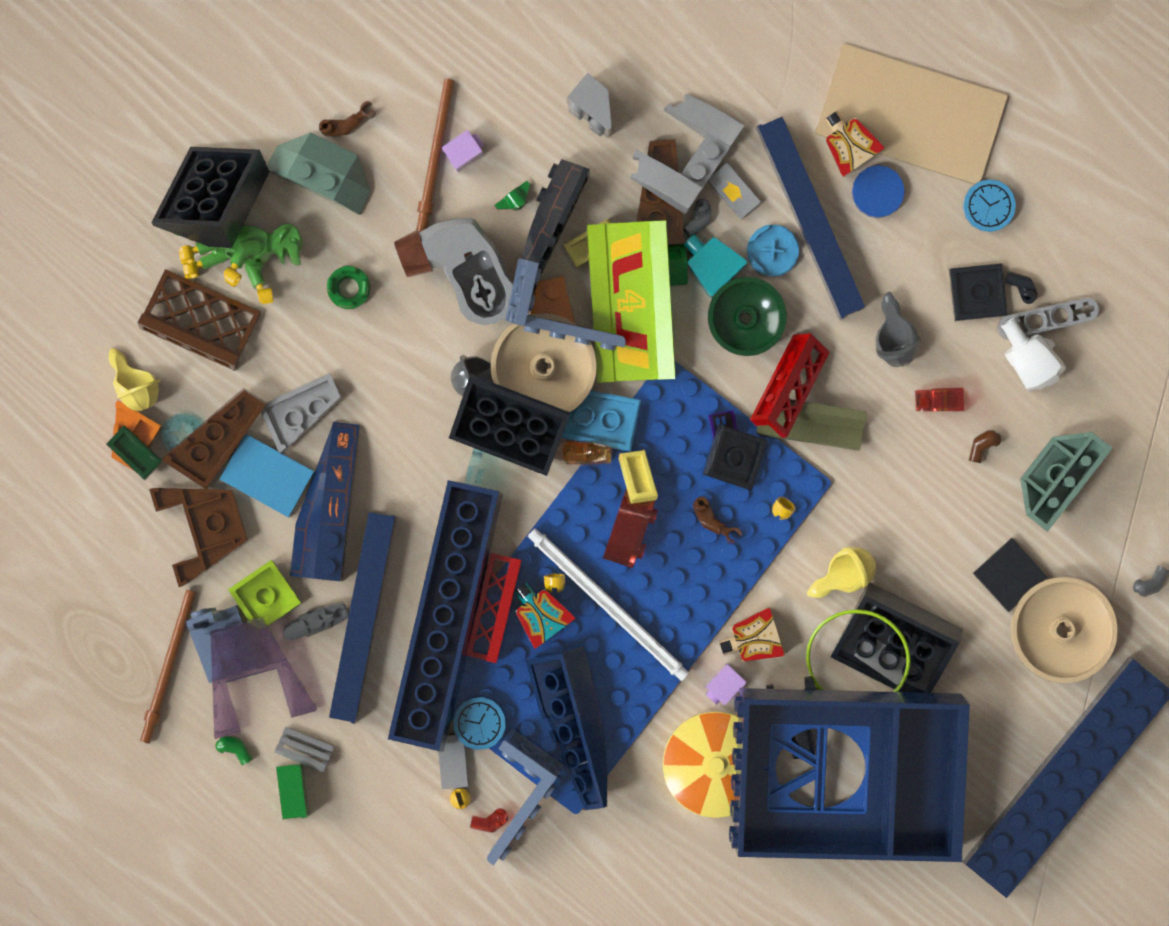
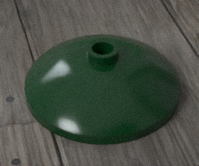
(760, 302)

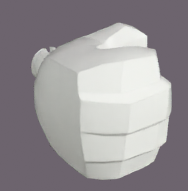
(1032, 357)

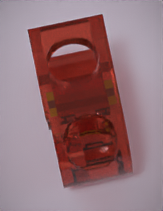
(939, 400)

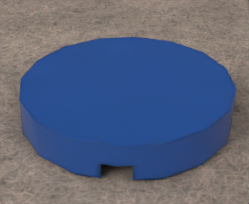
(878, 191)

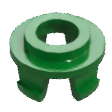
(340, 275)

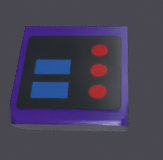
(723, 418)

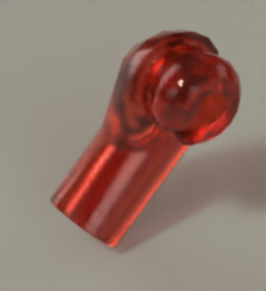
(491, 823)

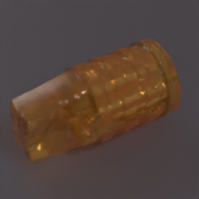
(586, 453)

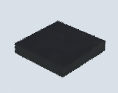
(978, 292)
(734, 457)
(1009, 574)

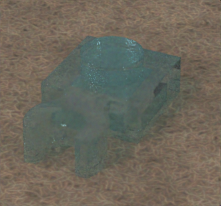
(474, 472)

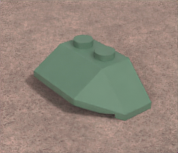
(322, 170)
(1060, 474)

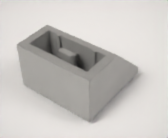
(591, 102)

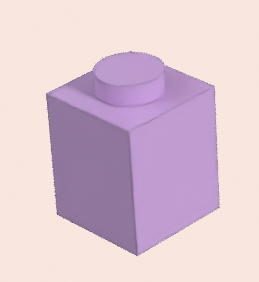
(463, 150)
(724, 685)

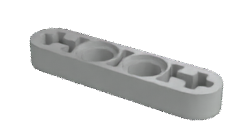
(1047, 317)

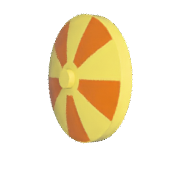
(700, 763)

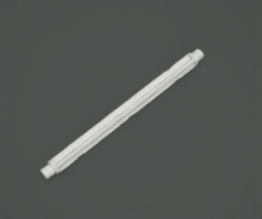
(608, 604)

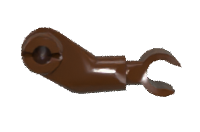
(347, 126)
(708, 520)

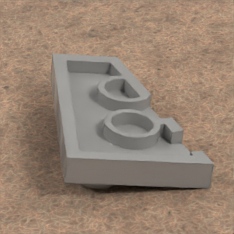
(299, 410)

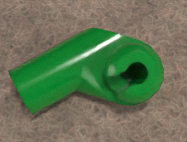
(235, 746)

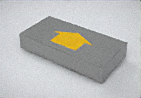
(733, 191)

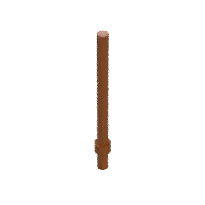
(426, 206)
(153, 715)

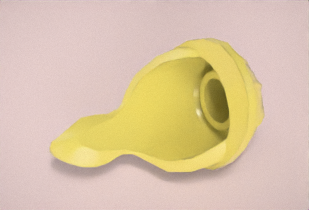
(134, 387)
(848, 572)

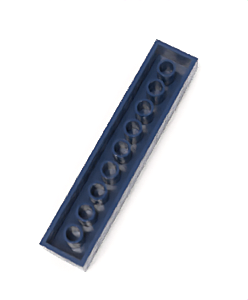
(445, 616)
(1067, 777)

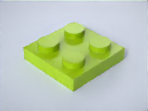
(265, 594)

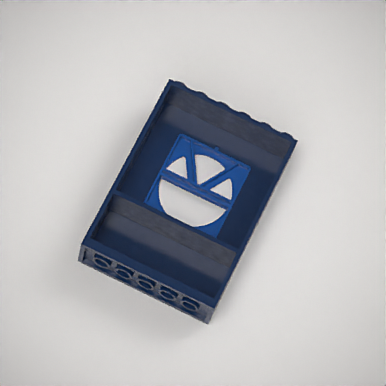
(910, 787)

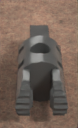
(316, 621)

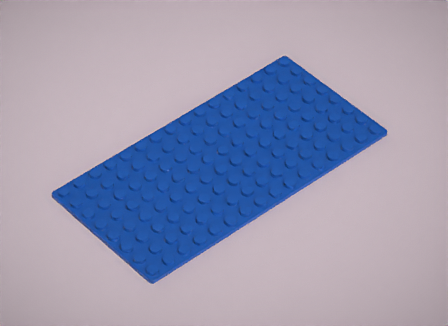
(675, 592)

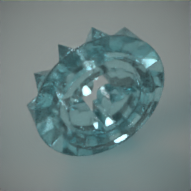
(174, 424)

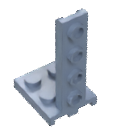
(522, 300)
(200, 629)
(536, 763)

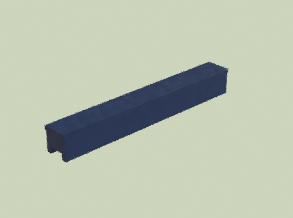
(810, 217)
(362, 617)

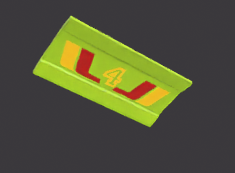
(632, 299)

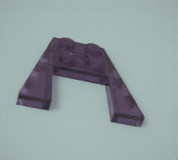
(244, 652)

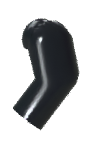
(1025, 286)

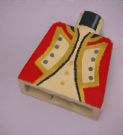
(850, 143)
(754, 638)

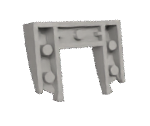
(683, 188)

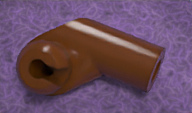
(982, 442)

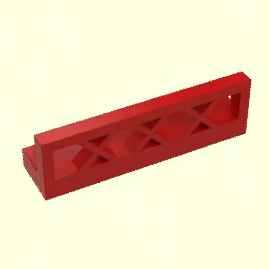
(787, 378)
(503, 611)

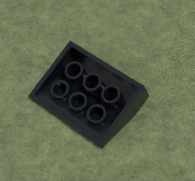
(212, 195)
(509, 425)
(927, 635)

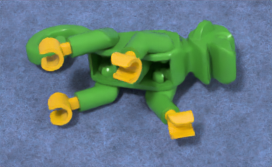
(251, 248)

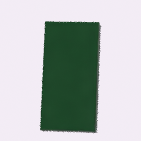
(134, 452)

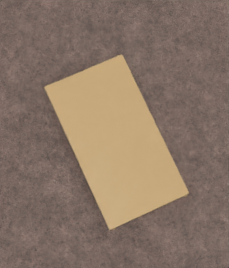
(916, 112)

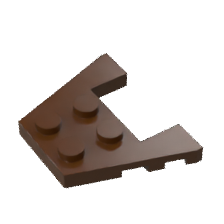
(212, 522)

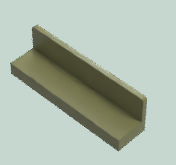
(823, 426)

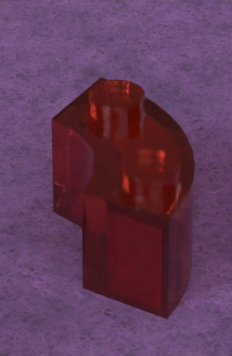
(628, 531)

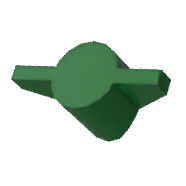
(515, 199)

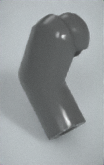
(701, 217)
(1152, 585)

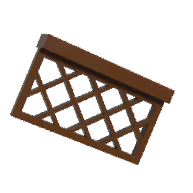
(189, 340)

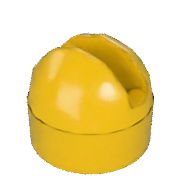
(783, 508)
(554, 581)
(466, 797)

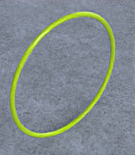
(858, 612)

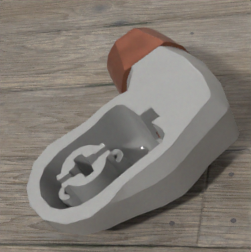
(468, 262)

